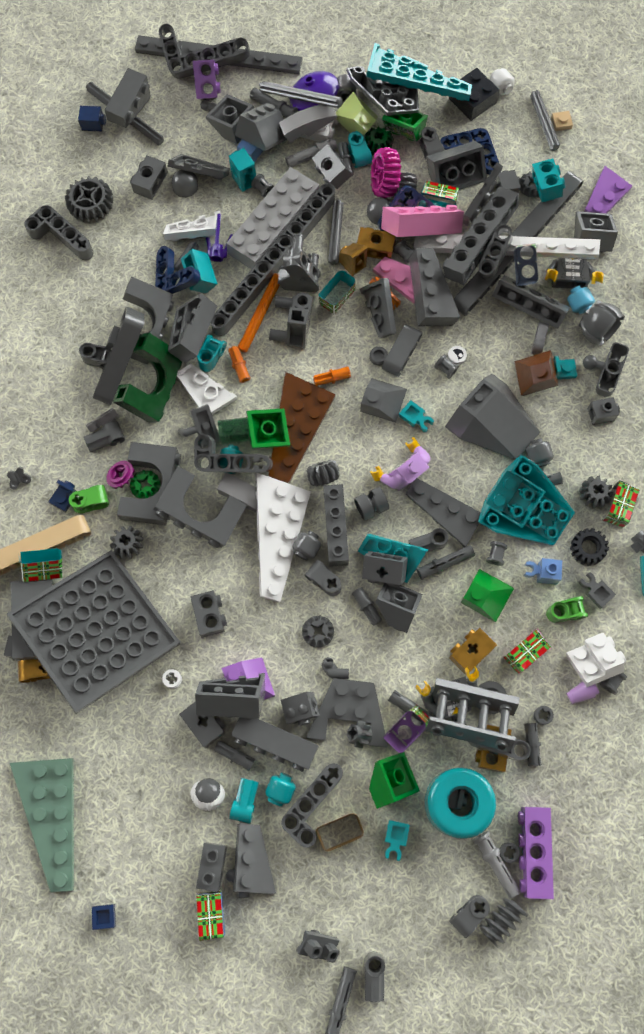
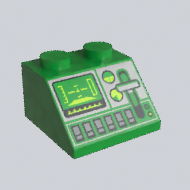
(406, 124)

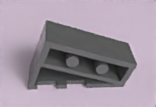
(128, 98)
(231, 698)

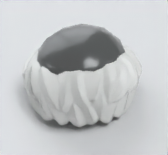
(207, 794)

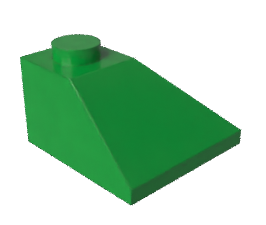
(268, 428)
(487, 595)
(392, 780)

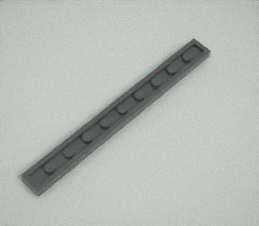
(256, 60)

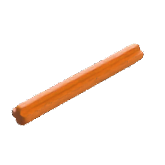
(259, 314)

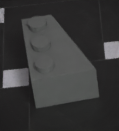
(190, 327)

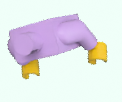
(407, 470)

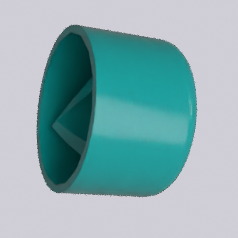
(482, 808)

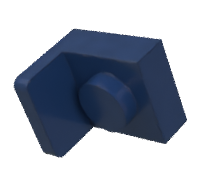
(61, 496)

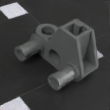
(299, 269)
(298, 320)

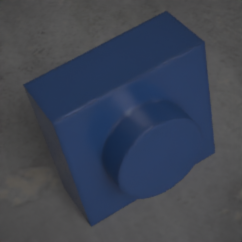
(103, 916)

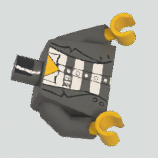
(571, 273)
(451, 707)

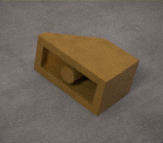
(353, 258)

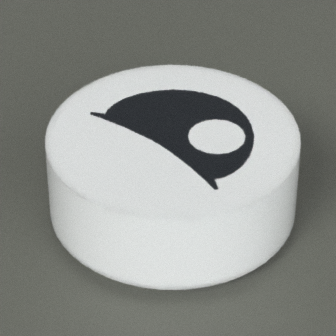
(457, 355)

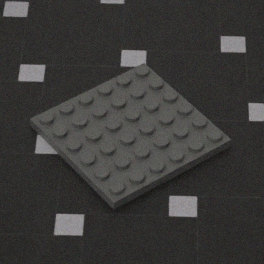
(93, 631)

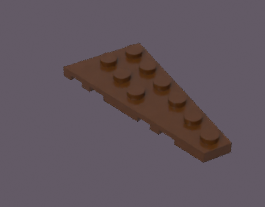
(304, 411)

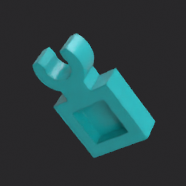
(414, 414)
(397, 835)

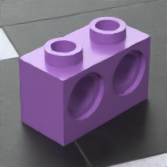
(201, 79)

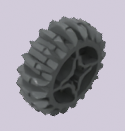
(88, 209)

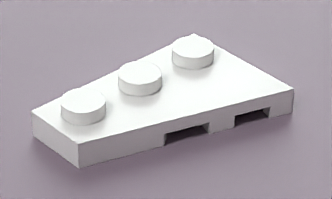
(186, 229)
(204, 390)

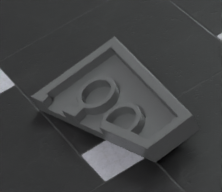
(198, 166)
(380, 303)

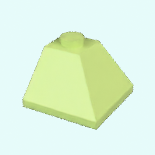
(356, 115)

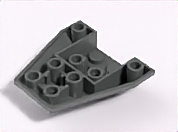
(387, 97)
(493, 419)

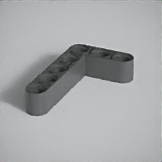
(216, 51)
(120, 354)

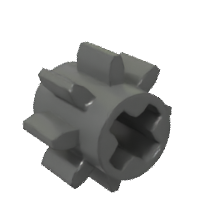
(638, 541)
(360, 734)

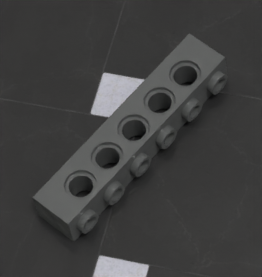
(474, 243)

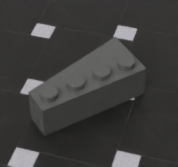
(431, 292)

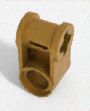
(31, 671)

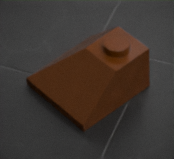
(536, 373)

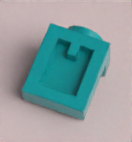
(565, 368)

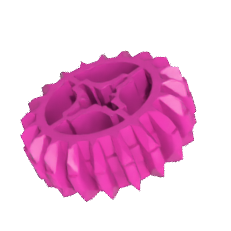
(385, 172)

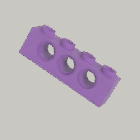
(543, 840)

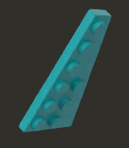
(414, 74)

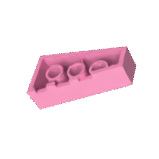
(422, 220)

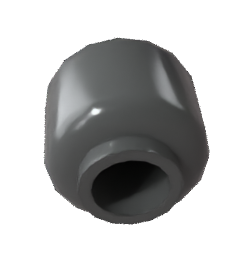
(540, 452)
(306, 545)

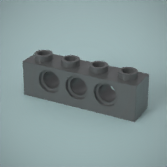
(531, 301)
(336, 525)

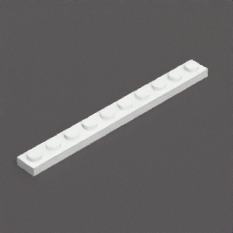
(544, 246)

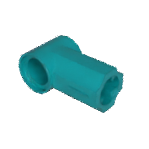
(244, 804)

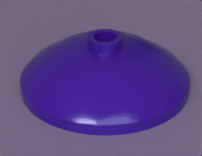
(316, 81)

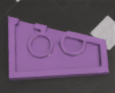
(607, 192)

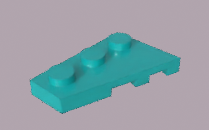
(388, 546)

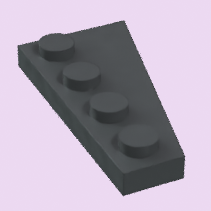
(450, 513)

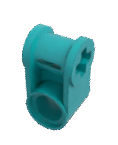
(359, 150)
(212, 350)

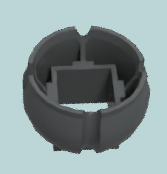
(601, 322)

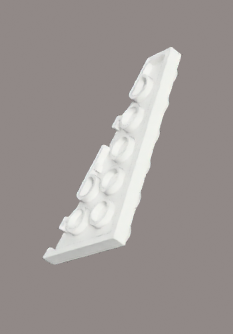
(278, 526)

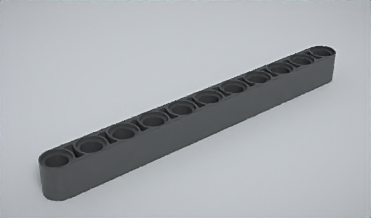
(530, 227)
(276, 250)

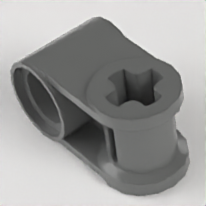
(430, 142)
(98, 357)
(322, 577)
(468, 919)

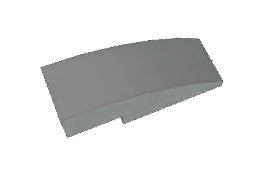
(307, 121)
(238, 489)

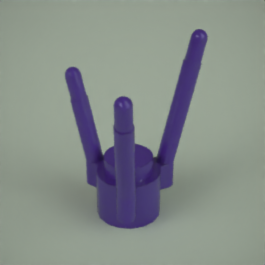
(216, 251)

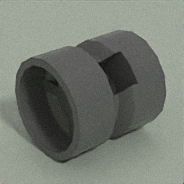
(371, 503)

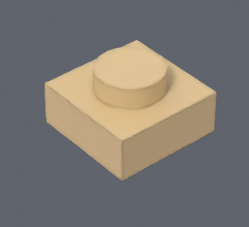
(562, 121)

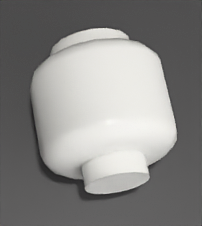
(503, 81)

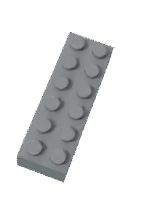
(271, 217)

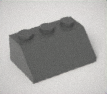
(261, 127)
(458, 166)

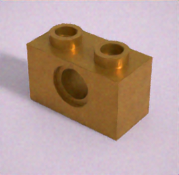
(385, 240)

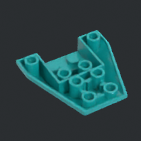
(526, 504)

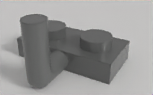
(203, 424)

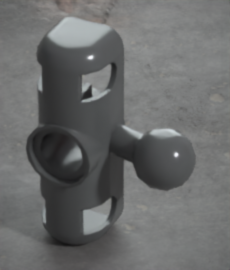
(607, 378)

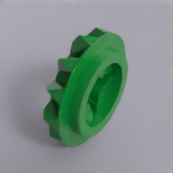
(147, 491)

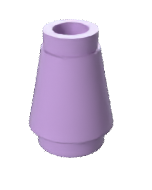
(582, 693)

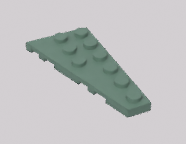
(48, 801)

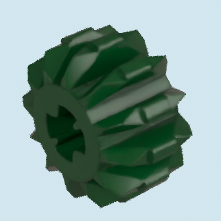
(378, 139)

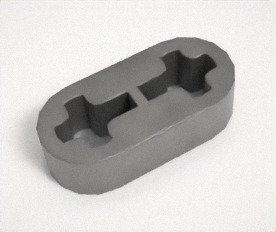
(539, 339)

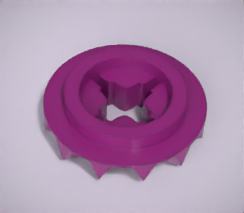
(113, 478)

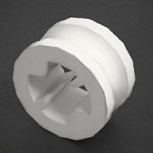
(176, 674)

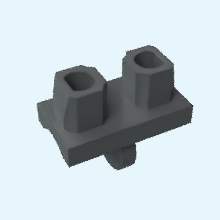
(319, 946)

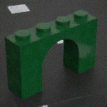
(144, 405)

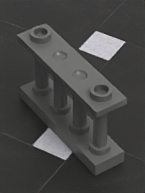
(477, 697)

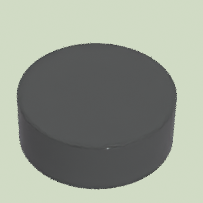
(378, 355)

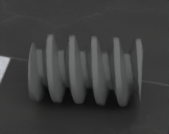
(502, 921)

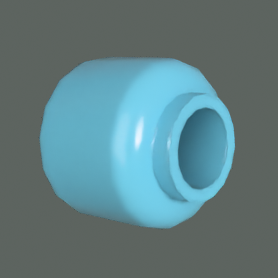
(580, 299)

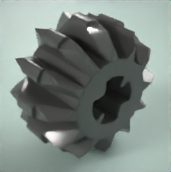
(407, 179)
(323, 473)
(600, 499)
(119, 539)

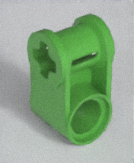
(91, 499)
(570, 610)

